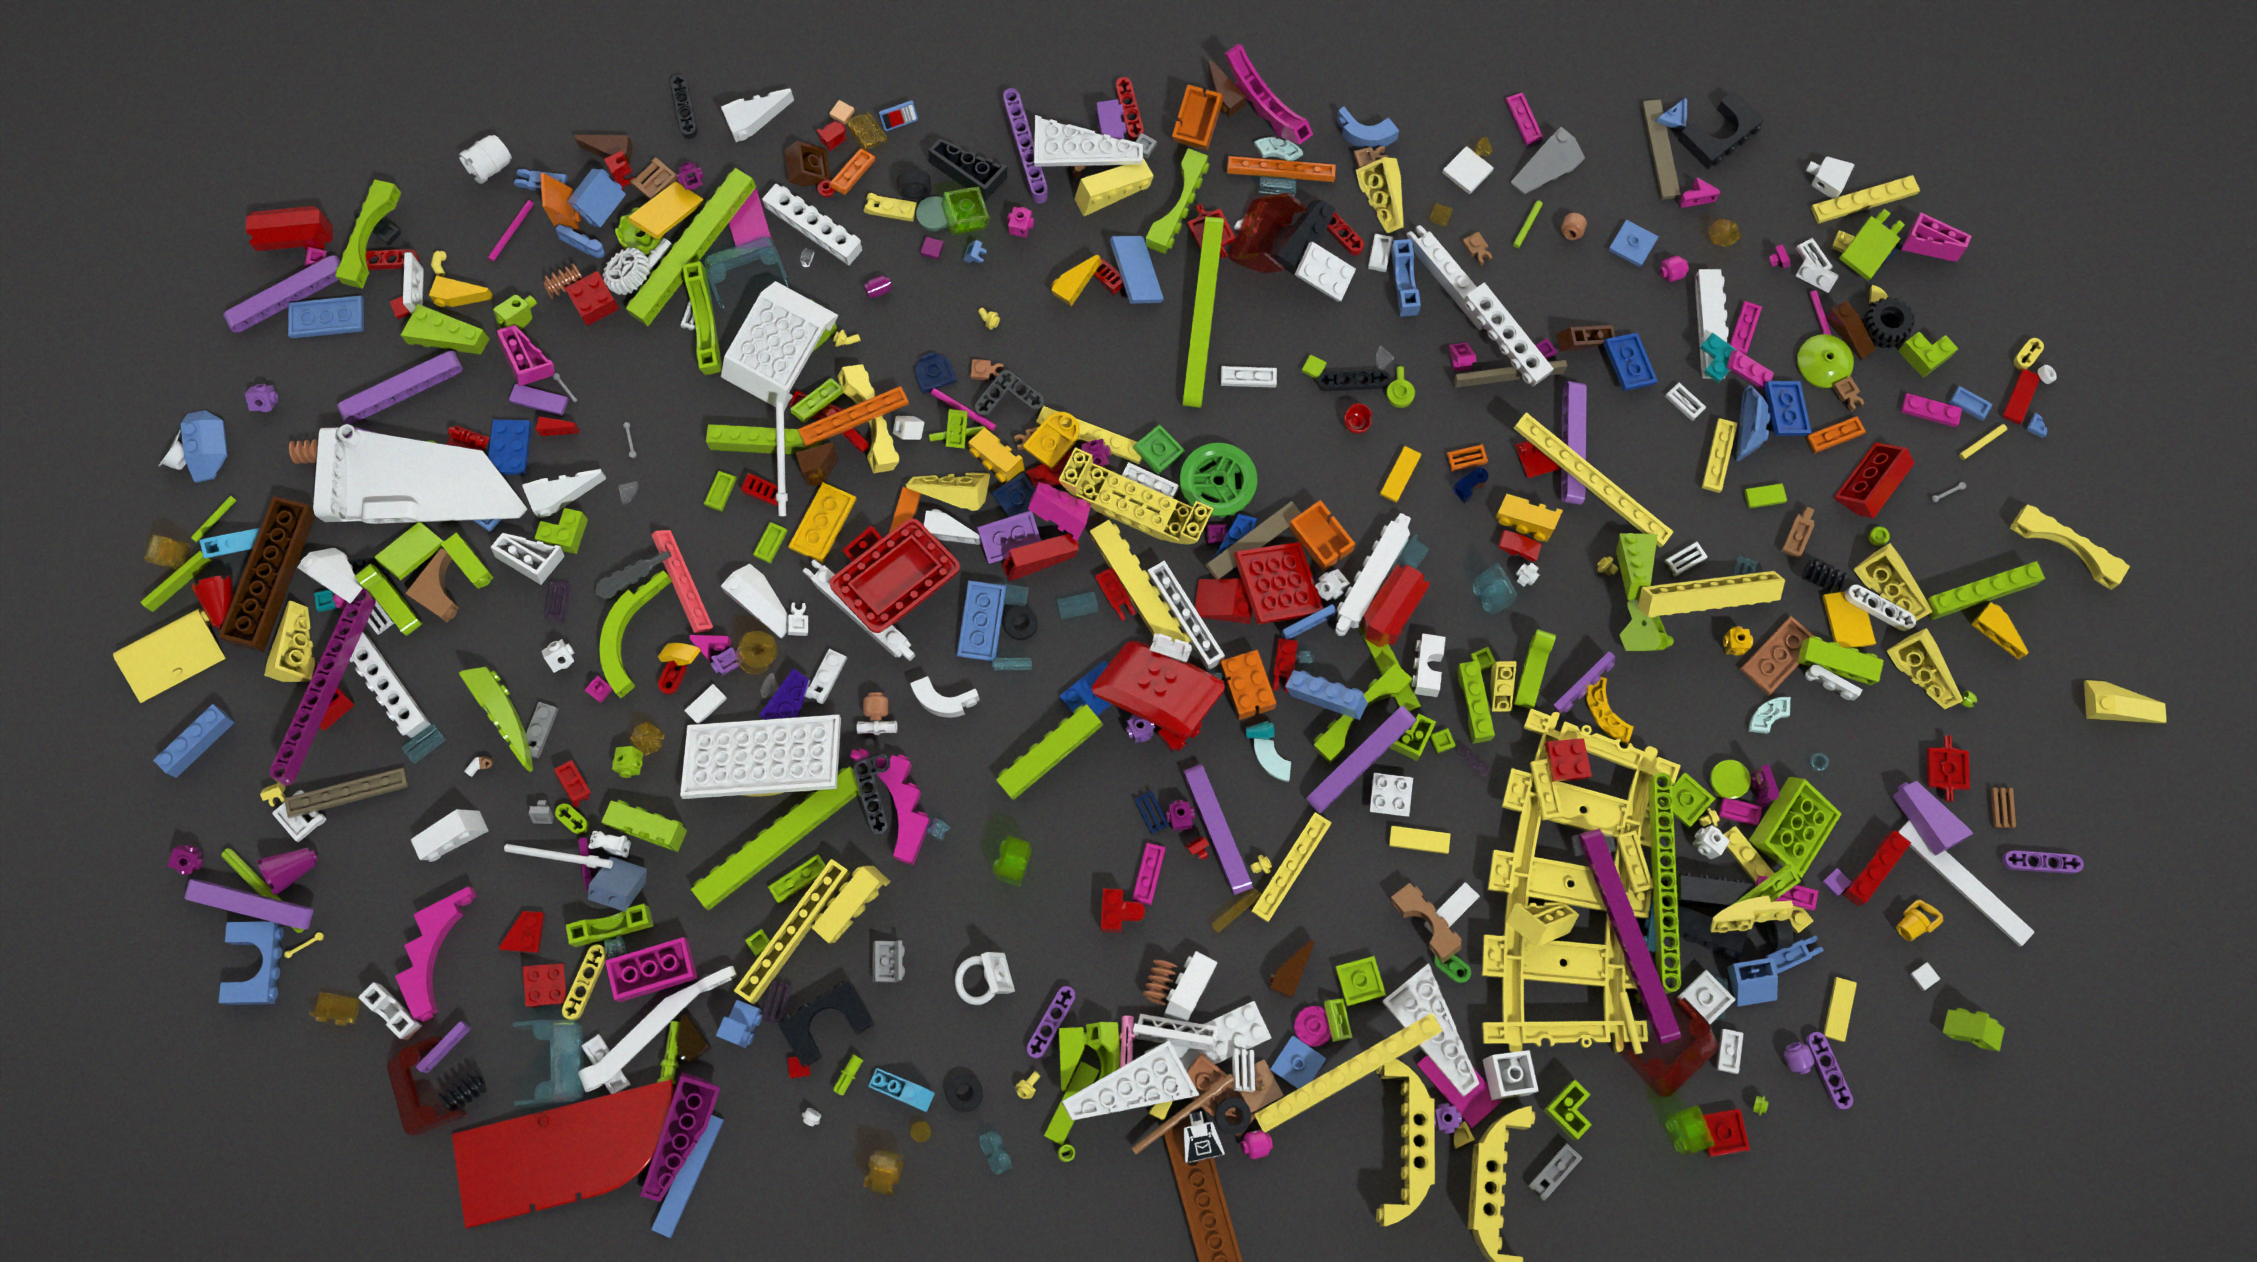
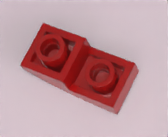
(1519, 544)

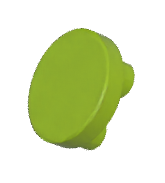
(1730, 779)

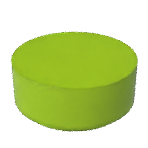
(1879, 536)

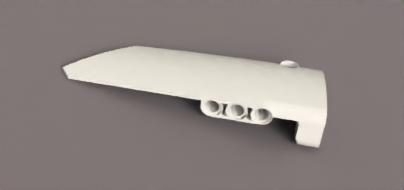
(406, 481)

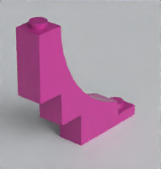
(434, 925)

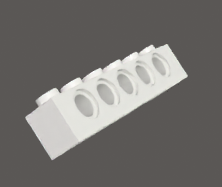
(845, 252)
(1496, 310)
(416, 720)

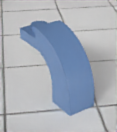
(1366, 136)

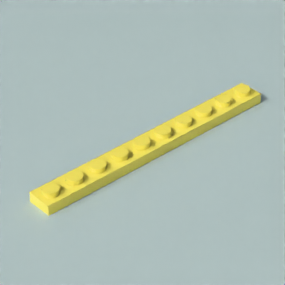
(1592, 478)
(1348, 1072)

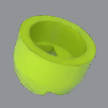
(1968, 699)
(1065, 1148)

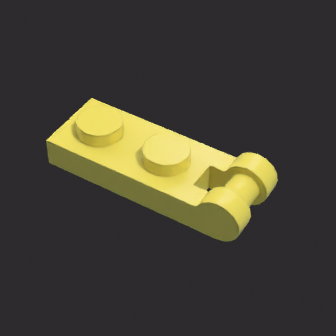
(890, 207)

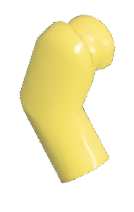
(438, 256)

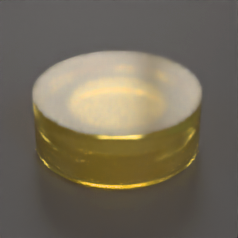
(921, 1132)

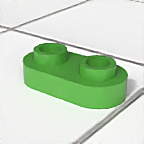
(1450, 969)

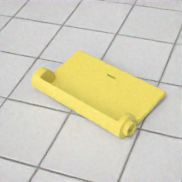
(157, 659)

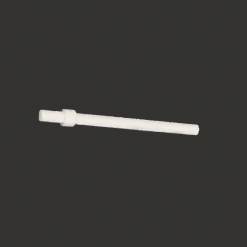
(781, 496)
(590, 861)

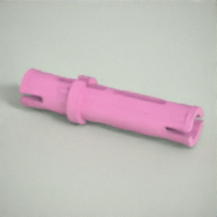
(1127, 1024)

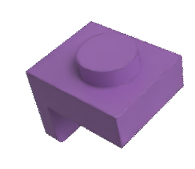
(724, 662)

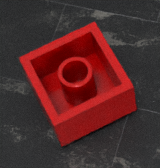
(592, 298)

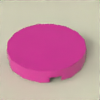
(1312, 1026)

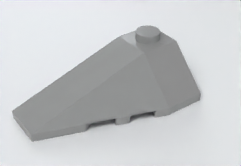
(1556, 157)

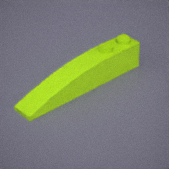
(500, 710)

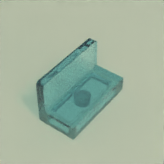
(1277, 185)
(1412, 554)
(1077, 605)

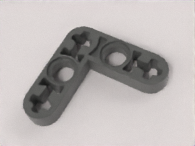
(1011, 388)

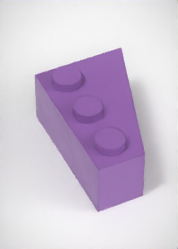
(1109, 119)

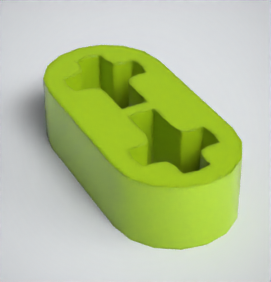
(574, 816)

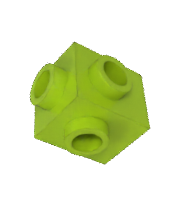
(627, 761)

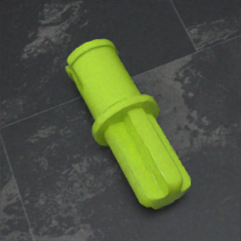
(847, 1075)

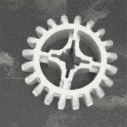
(626, 271)

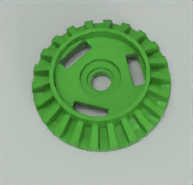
(1228, 461)

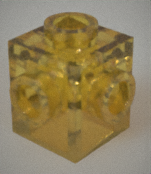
(1724, 232)
(647, 738)

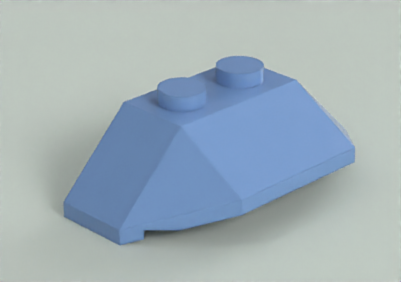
(1753, 423)
(203, 444)

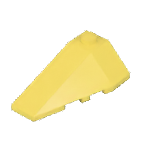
(1383, 188)
(959, 491)
(1891, 578)
(291, 651)
(1924, 663)
(2113, 702)

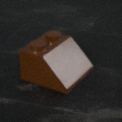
(806, 164)
(817, 463)

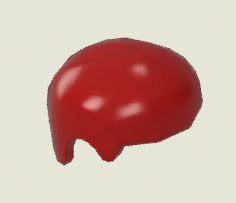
(1358, 418)

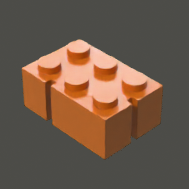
(1197, 117)
(1321, 540)
(1248, 684)

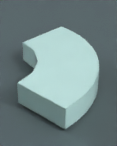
(1278, 148)
(1768, 713)
(1271, 761)

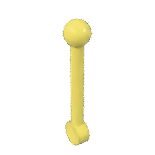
(318, 936)

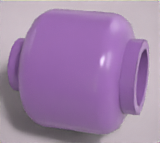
(1798, 1058)

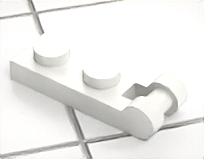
(826, 676)
(1833, 682)

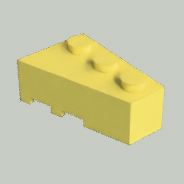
(1543, 922)

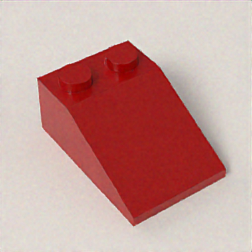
(1223, 600)

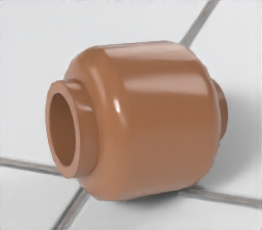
(1573, 226)
(875, 706)

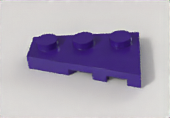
(788, 698)

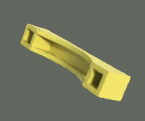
(856, 385)
(2102, 565)

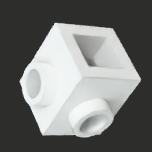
(1332, 585)
(558, 655)
(1710, 842)

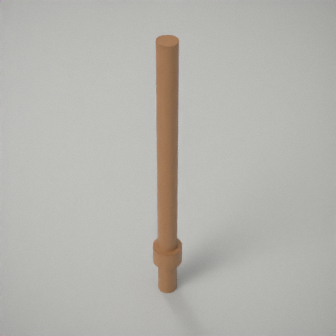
(1215, 1090)

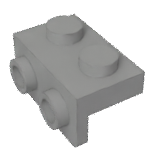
(888, 961)

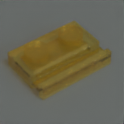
(866, 131)

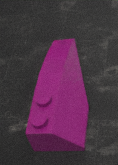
(689, 1120)

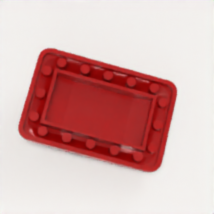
(894, 576)
(1158, 688)

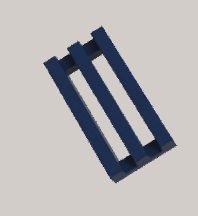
(1144, 798)

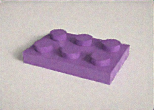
(1008, 534)

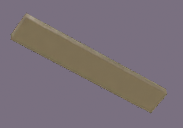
(1661, 150)
(1500, 375)
(1255, 539)
(346, 792)

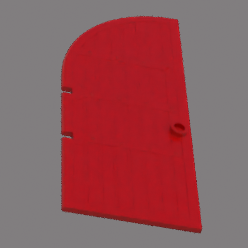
(559, 1153)

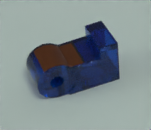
(1472, 481)

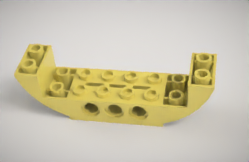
(1133, 502)
(1491, 1149)
(1416, 1179)

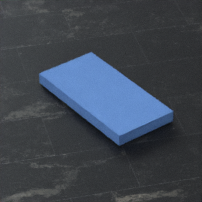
(1136, 269)
(326, 317)
(981, 621)

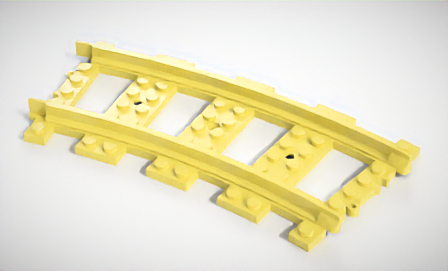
(1538, 878)

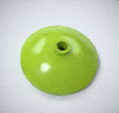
(1815, 365)

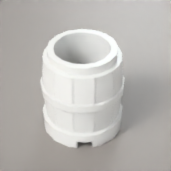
(485, 158)

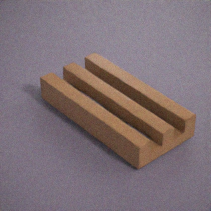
(2010, 805)

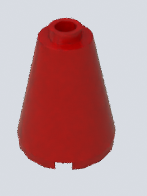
(215, 598)

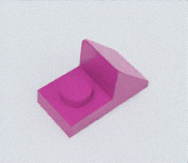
(1701, 194)
(1462, 356)
(706, 643)

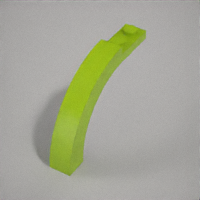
(614, 629)

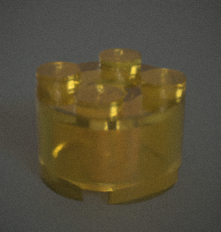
(166, 552)
(759, 642)
(884, 1172)

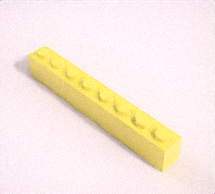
(1135, 582)
(1711, 593)
(792, 932)

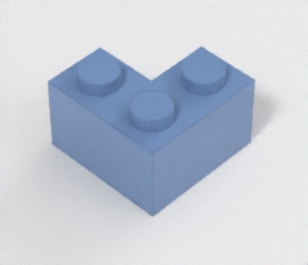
(740, 1024)

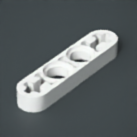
(1879, 610)

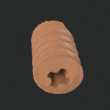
(562, 280)
(303, 453)
(1159, 981)

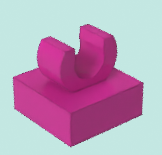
(1780, 257)
(598, 689)

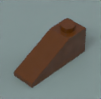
(1232, 96)
(605, 145)
(1851, 329)
(1584, 337)
(1289, 974)

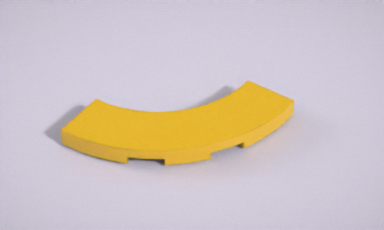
(1603, 715)

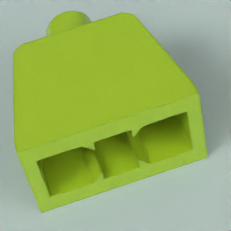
(514, 312)

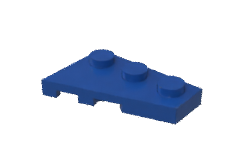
(1241, 526)

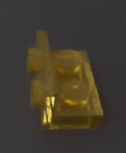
(336, 1008)

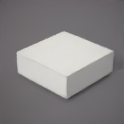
(1924, 976)

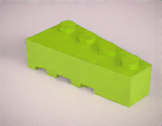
(439, 330)

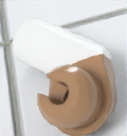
(478, 763)

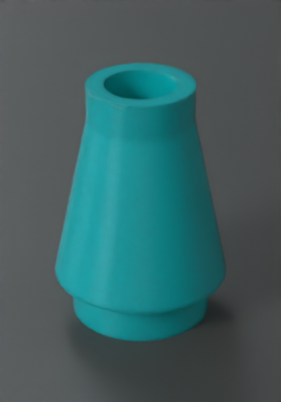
(1261, 731)

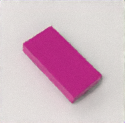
(1740, 811)

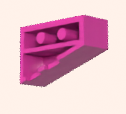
(1935, 239)
(523, 357)
(1060, 508)

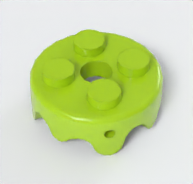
(627, 236)

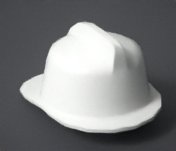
(175, 456)

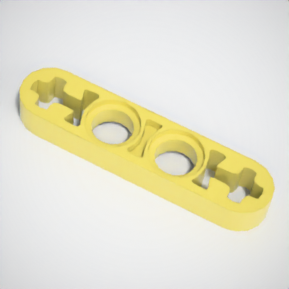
(582, 981)

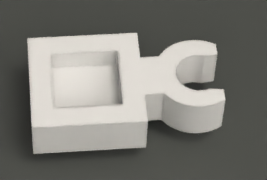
(798, 622)

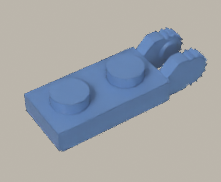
(534, 179)
(580, 242)
(1794, 955)

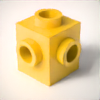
(1733, 644)

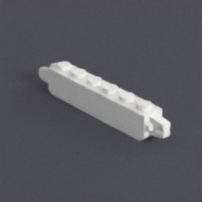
(1445, 270)
(1373, 575)
(890, 638)

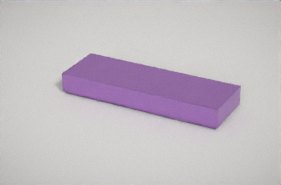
(538, 399)
(443, 1047)

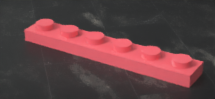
(683, 582)

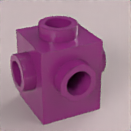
(690, 182)
(1099, 451)
(1180, 822)
(185, 859)

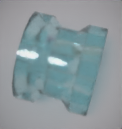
(938, 829)
(615, 947)

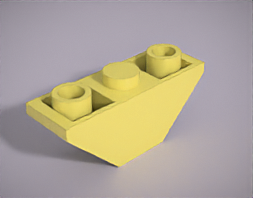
(1502, 685)

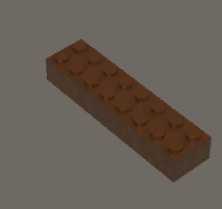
(268, 574)

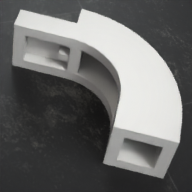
(942, 705)

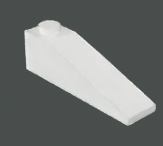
(747, 117)
(551, 496)
(333, 571)
(755, 595)

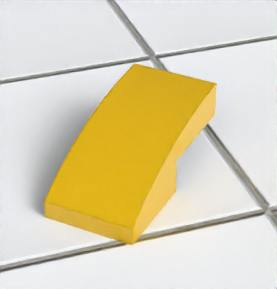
(680, 653)

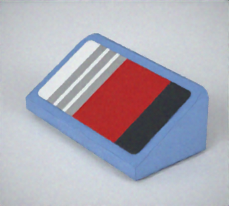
(898, 115)

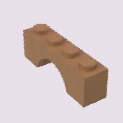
(1410, 903)

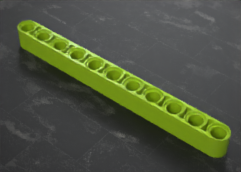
(1203, 312)
(1669, 873)

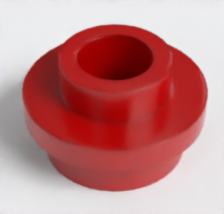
(825, 192)

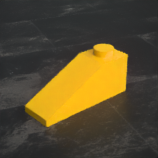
(1074, 281)
(456, 293)
(1998, 627)

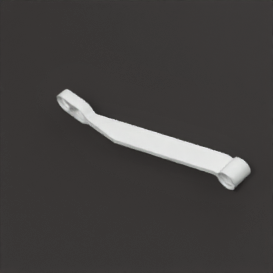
(647, 1029)

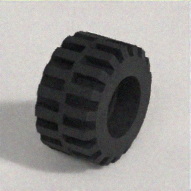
(1897, 313)

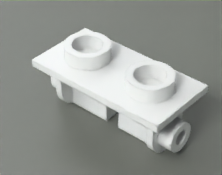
(1178, 649)

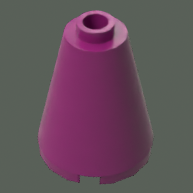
(286, 868)

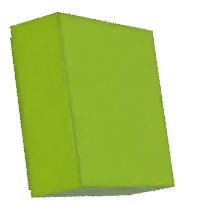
(1314, 366)
(1484, 657)
(1442, 740)
(758, 942)

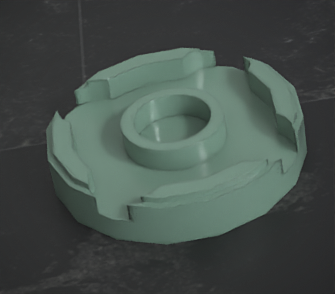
(931, 214)

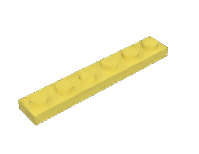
(1865, 199)
(1118, 444)
(1755, 866)
(1291, 867)

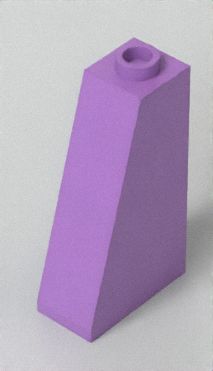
(1931, 818)

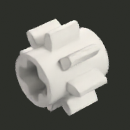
(1527, 574)

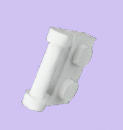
(298, 826)

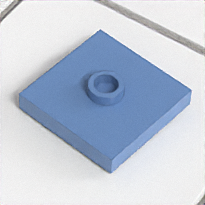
(1633, 243)
(1298, 1063)

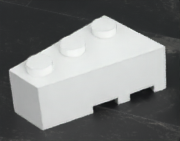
(528, 557)
(449, 834)
(1190, 987)

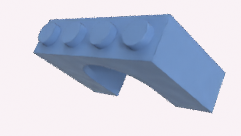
(263, 987)

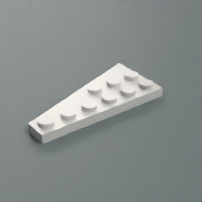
(1077, 146)
(1418, 999)
(1143, 1082)

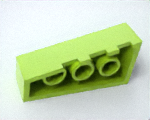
(1636, 561)
(644, 825)

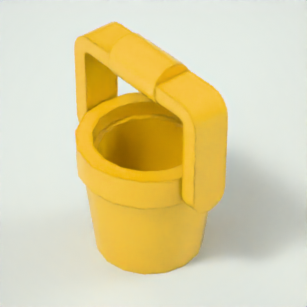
(1916, 922)

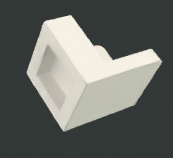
(908, 427)

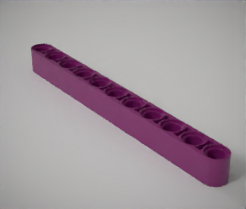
(322, 688)
(1629, 937)

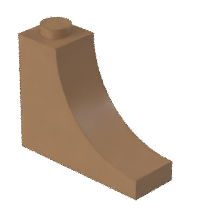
(430, 588)

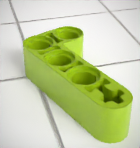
(388, 597)
(1534, 668)

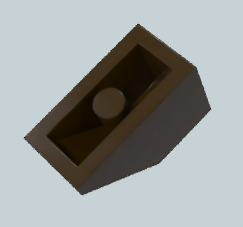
(691, 1041)

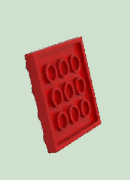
(1278, 582)

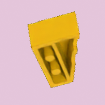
(996, 456)
(1527, 517)

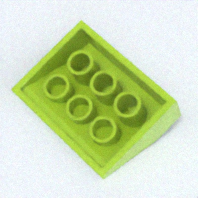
(1795, 825)

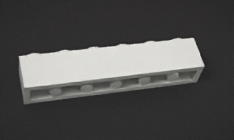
(1710, 310)
(1187, 616)

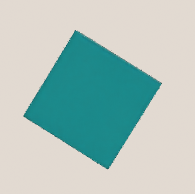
(324, 600)

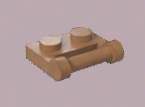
(657, 182)

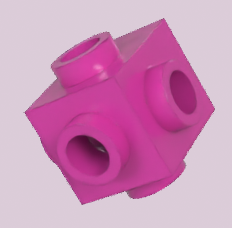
(1020, 222)

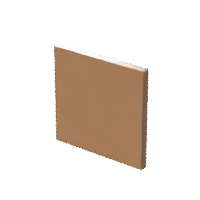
(1265, 1087)

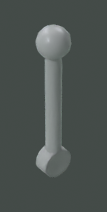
(556, 376)
(632, 453)
(1961, 486)

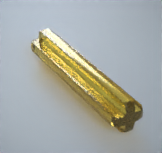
(1236, 910)

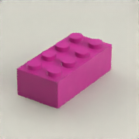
(651, 969)

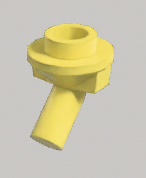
(991, 319)
(841, 339)
(1025, 1089)

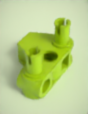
(1643, 636)

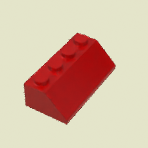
(1875, 479)

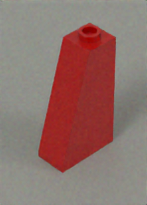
(1038, 556)

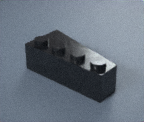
(967, 167)
(1308, 228)
(1708, 891)
(1696, 929)

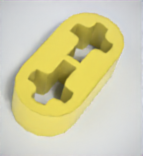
(2032, 356)

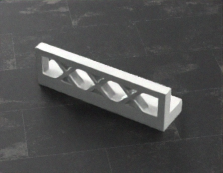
(1176, 1036)

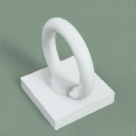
(995, 972)

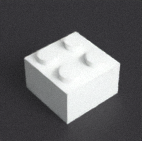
(1510, 1075)

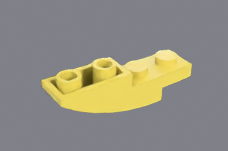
(1745, 913)

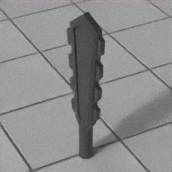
(620, 580)

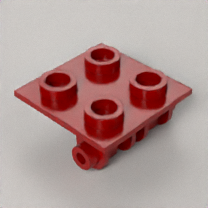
(466, 439)
(1534, 460)
(544, 985)

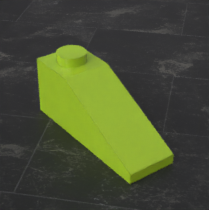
(1071, 1050)

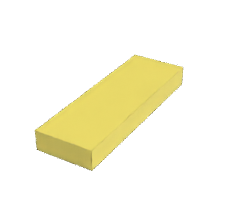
(1546, 790)
(1419, 839)
(1634, 862)
(1839, 1009)

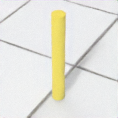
(1982, 442)
(1630, 1023)

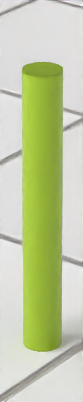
(1522, 234)
(942, 435)
(213, 519)

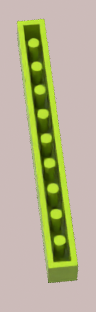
(691, 246)
(775, 840)

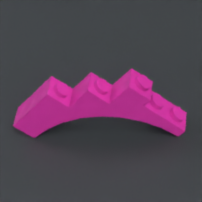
(1283, 120)
(906, 797)

